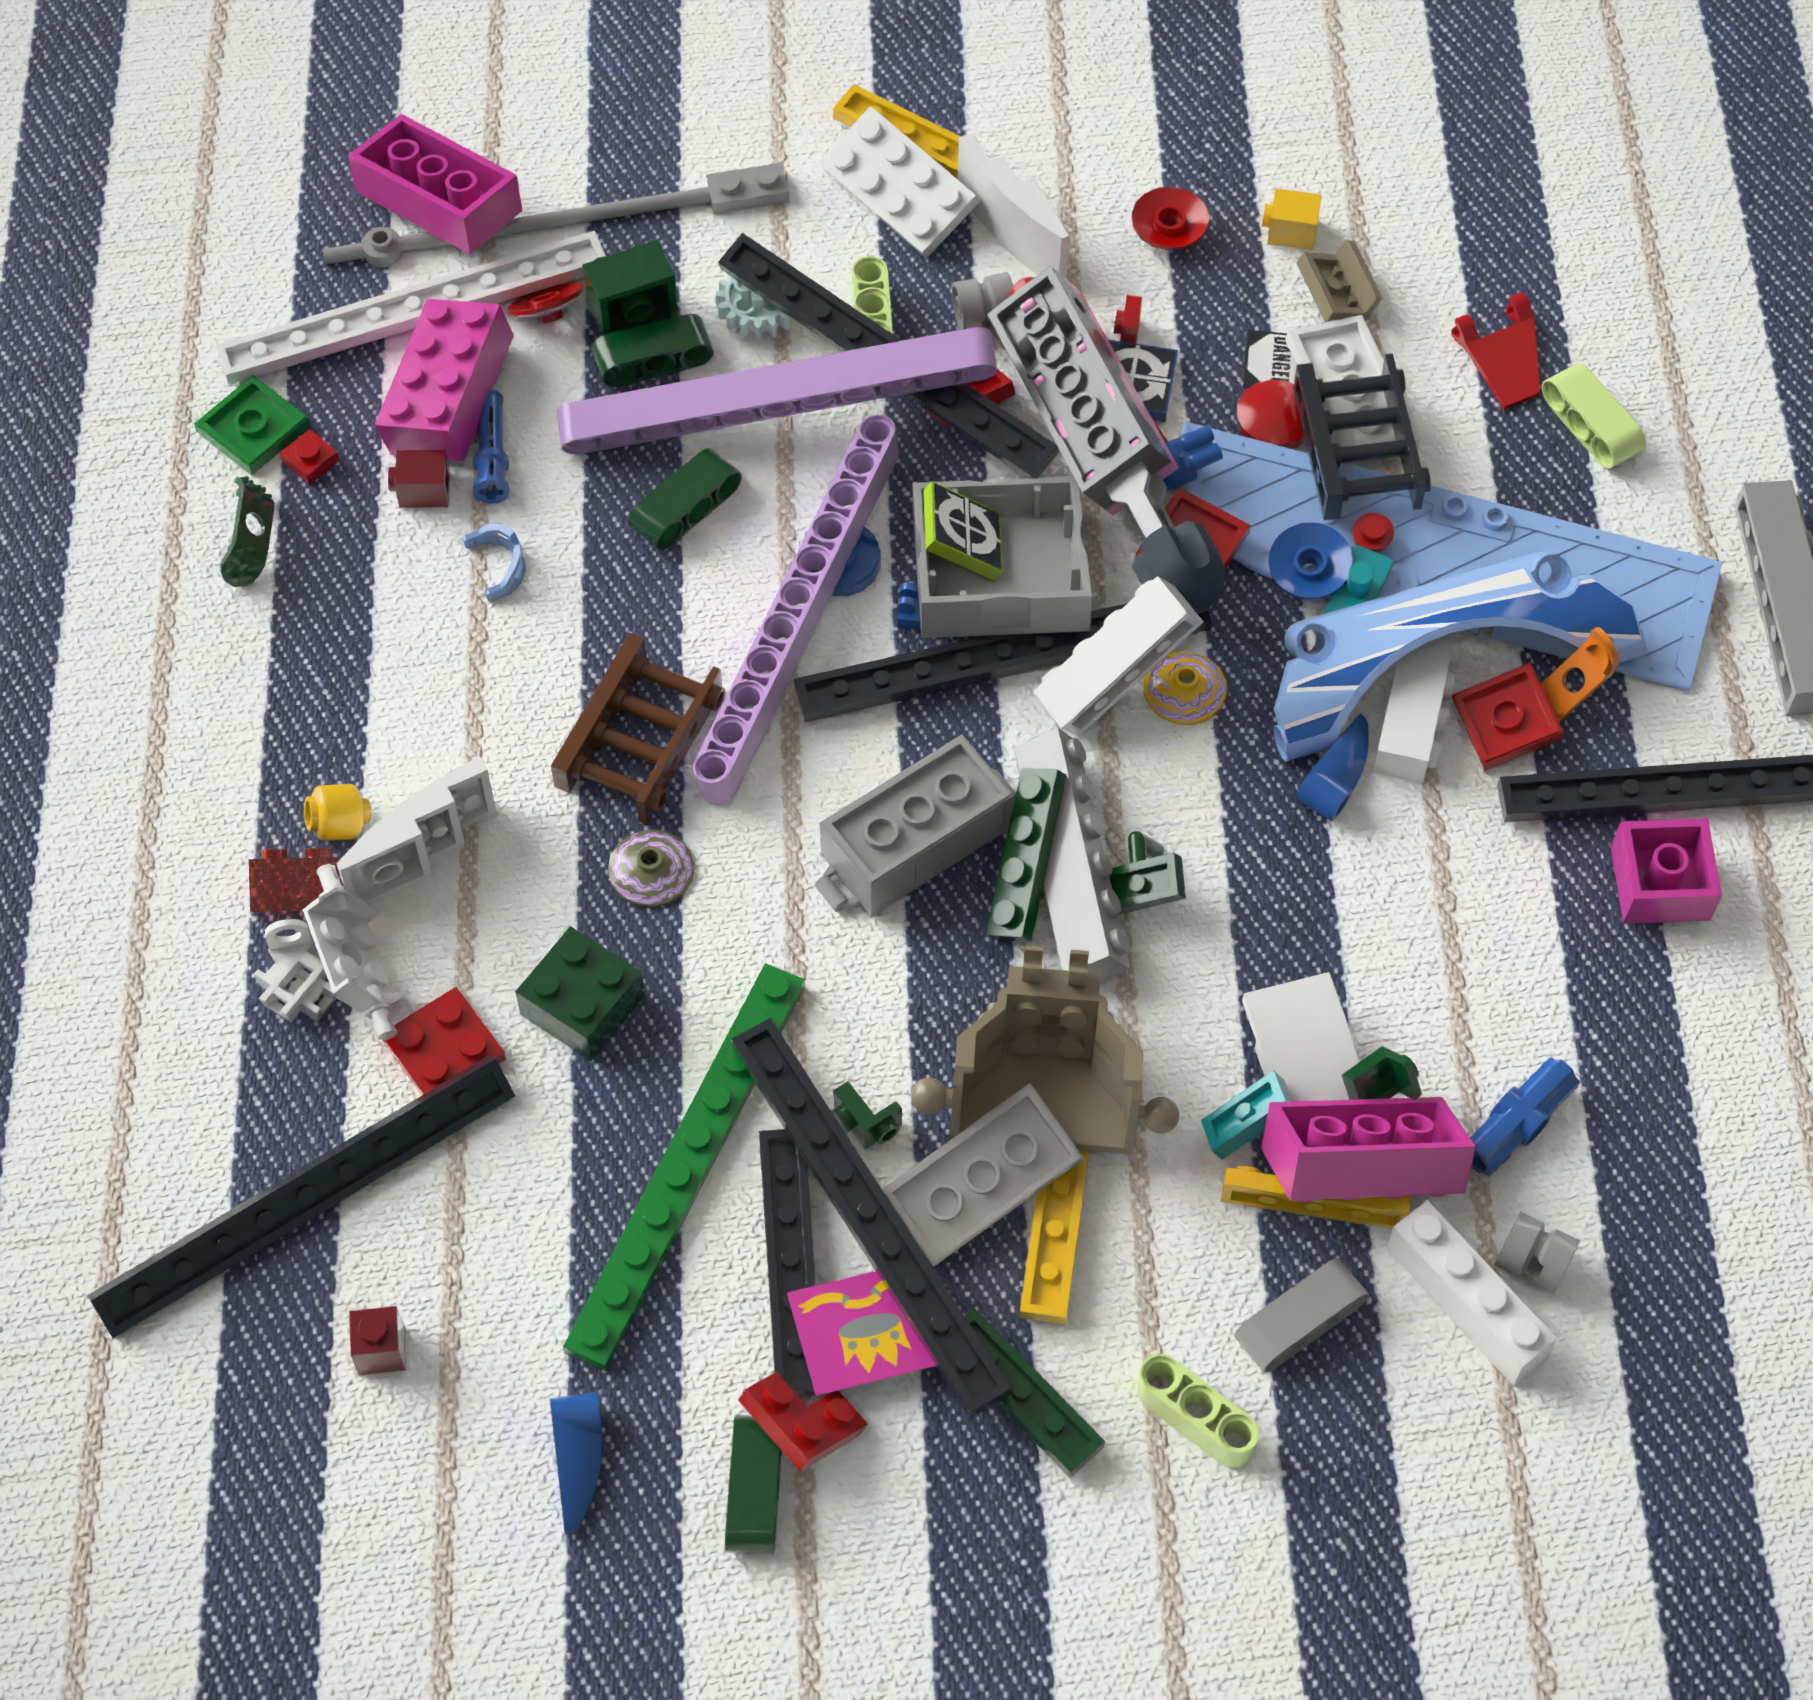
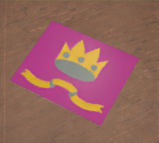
(854, 1333)

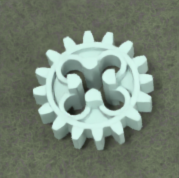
(748, 311)

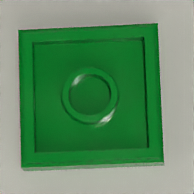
(252, 425)

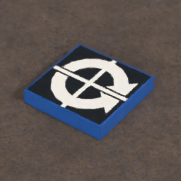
(1150, 372)

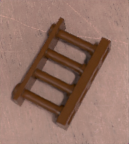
(614, 697)

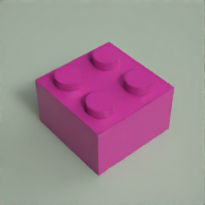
(1666, 871)

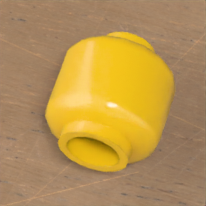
(336, 812)

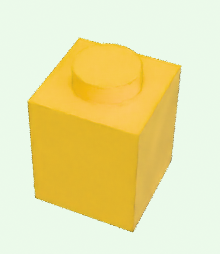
(1292, 218)

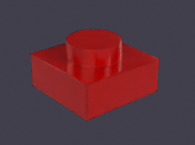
(1128, 321)
(309, 457)

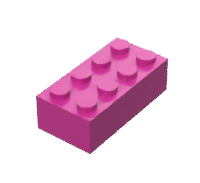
(435, 183)
(445, 377)
(1367, 1148)

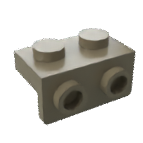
(1340, 283)

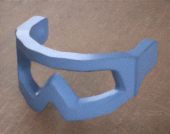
(517, 568)

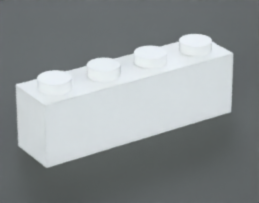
(1117, 656)
(1416, 709)
(1470, 1292)

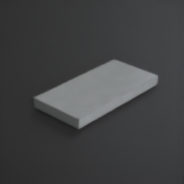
(982, 1174)

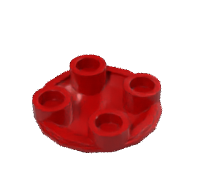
(1270, 414)

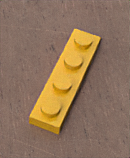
(931, 138)
(1256, 1189)
(1054, 1246)

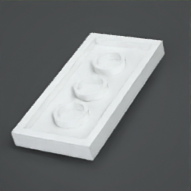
(898, 182)
(1342, 352)

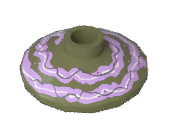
(656, 883)

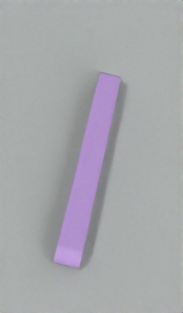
(777, 390)
(792, 621)

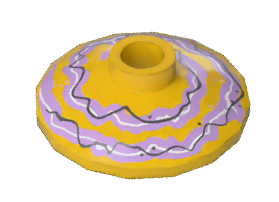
(1181, 701)

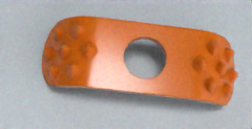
(1598, 662)

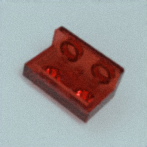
(286, 881)

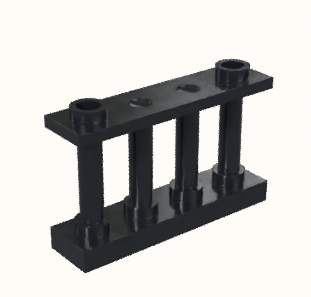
(1328, 457)

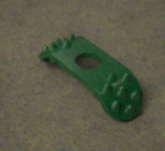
(247, 551)

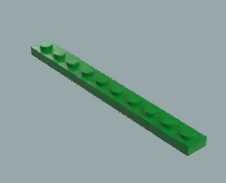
(677, 1179)

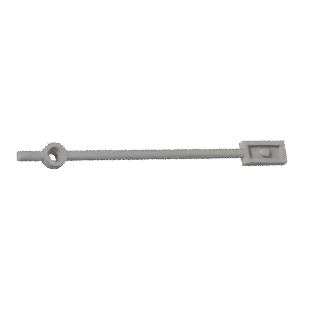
(725, 191)

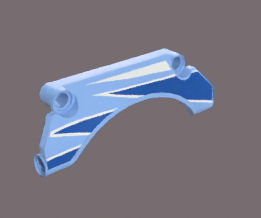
(1367, 638)

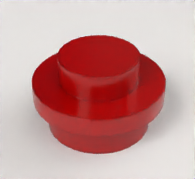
(1373, 532)

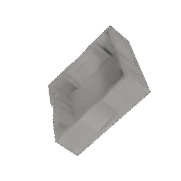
(1043, 556)

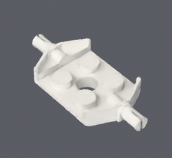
(350, 953)

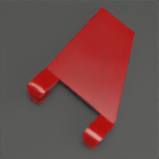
(1506, 356)

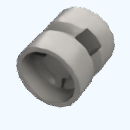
(975, 300)
(1537, 1252)

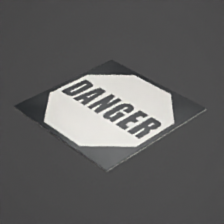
(1267, 358)

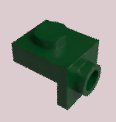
(1382, 1076)
(859, 1119)

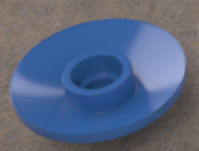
(1314, 545)

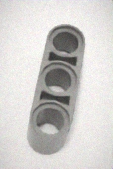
(1301, 1315)

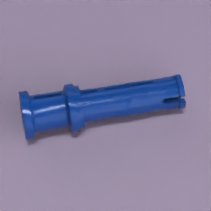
(487, 473)

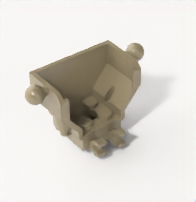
(1065, 1043)

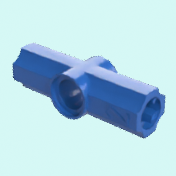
(1522, 1115)

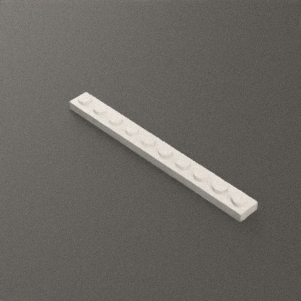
(401, 309)

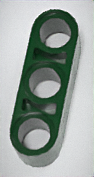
(652, 350)
(685, 499)
(752, 1489)

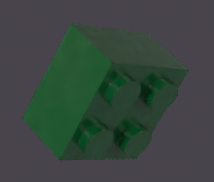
(630, 288)
(580, 993)

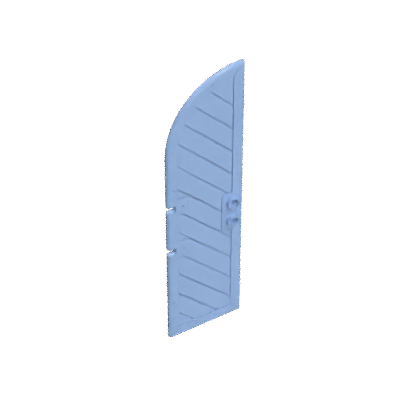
(1463, 533)

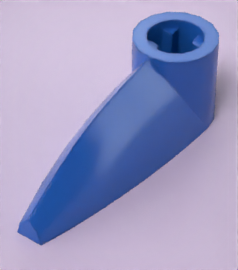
(1337, 772)
(577, 1452)

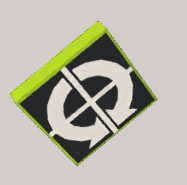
(963, 531)

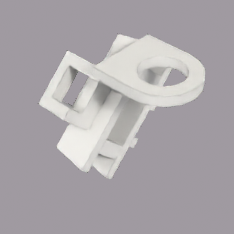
(290, 957)

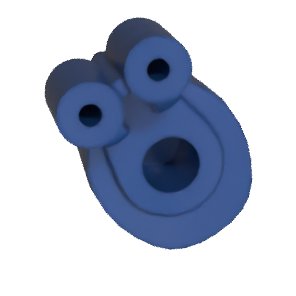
(1191, 454)

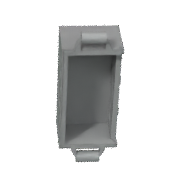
(913, 827)

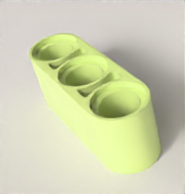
(871, 290)
(1593, 415)
(1204, 1432)

